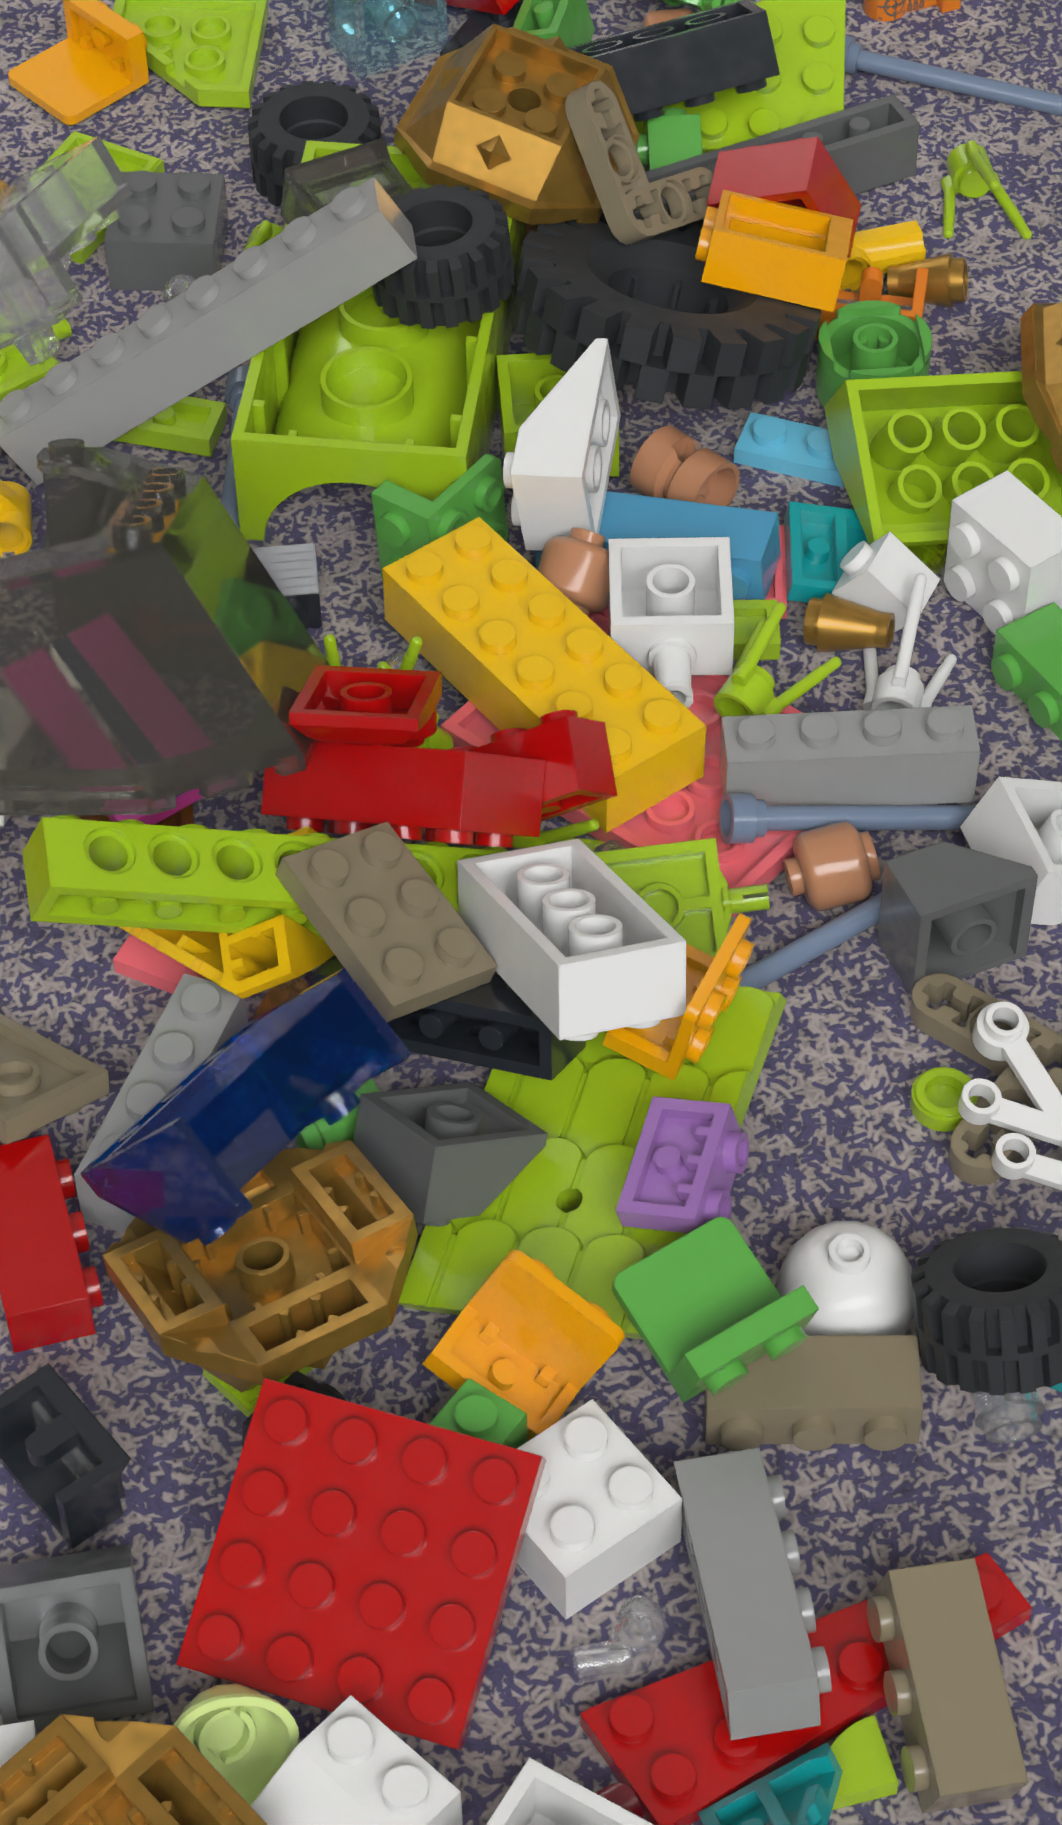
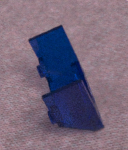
(242, 1106)

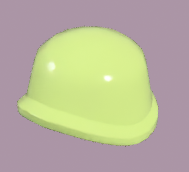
(240, 1735)

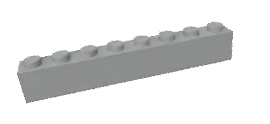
(211, 326)

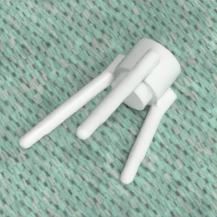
(901, 684)

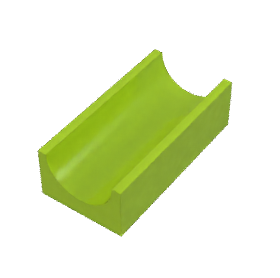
(367, 397)

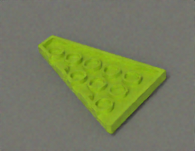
(810, 84)

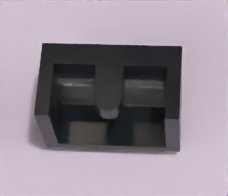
(61, 1455)

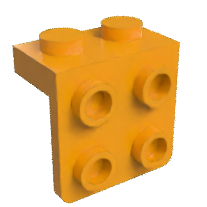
(89, 68)
(709, 989)
(526, 1341)

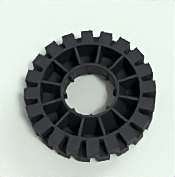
(657, 317)

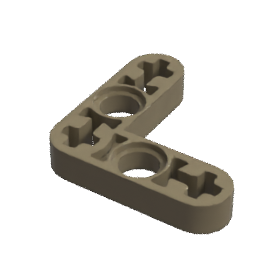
(603, 129)
(944, 1027)

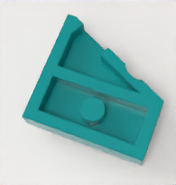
(815, 546)
(790, 1795)

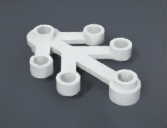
(1040, 1123)

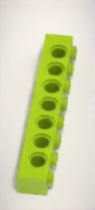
(181, 875)

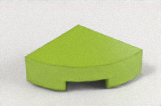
(864, 1764)

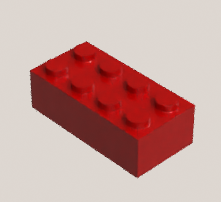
(411, 790)

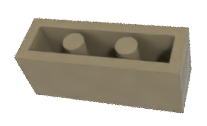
(824, 1396)
(946, 1686)

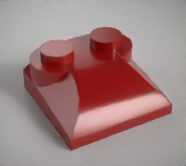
(368, 706)

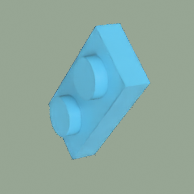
(787, 449)

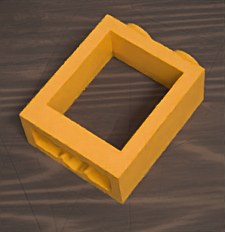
(774, 250)

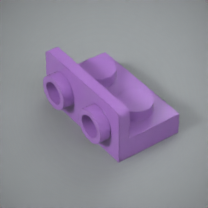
(683, 1166)

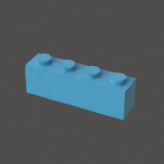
(751, 532)

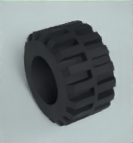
(301, 114)
(460, 262)
(991, 1310)

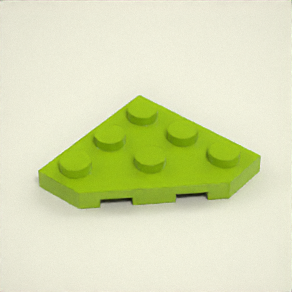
(203, 45)

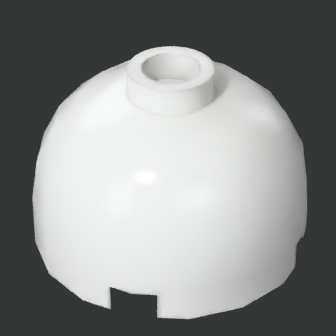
(854, 1279)

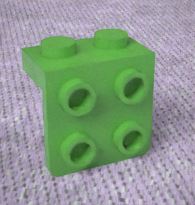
(411, 521)
(710, 1309)

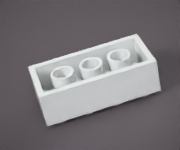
(573, 939)

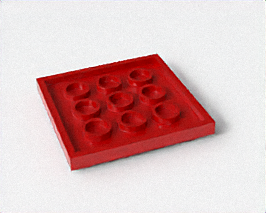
(362, 1562)

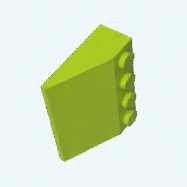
(929, 439)

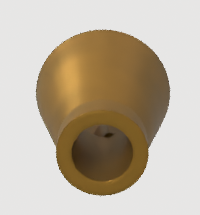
(945, 282)
(846, 625)

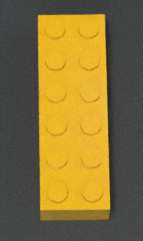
(531, 651)

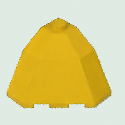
(248, 959)

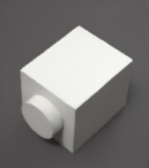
(883, 577)

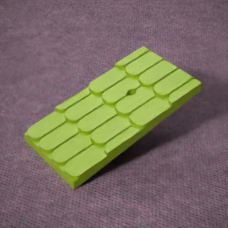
(569, 1192)

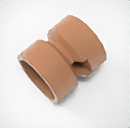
(679, 469)

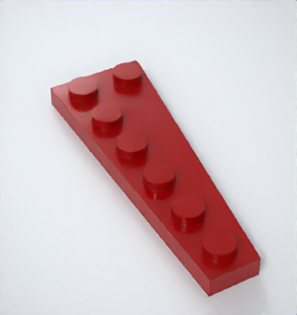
(674, 1733)

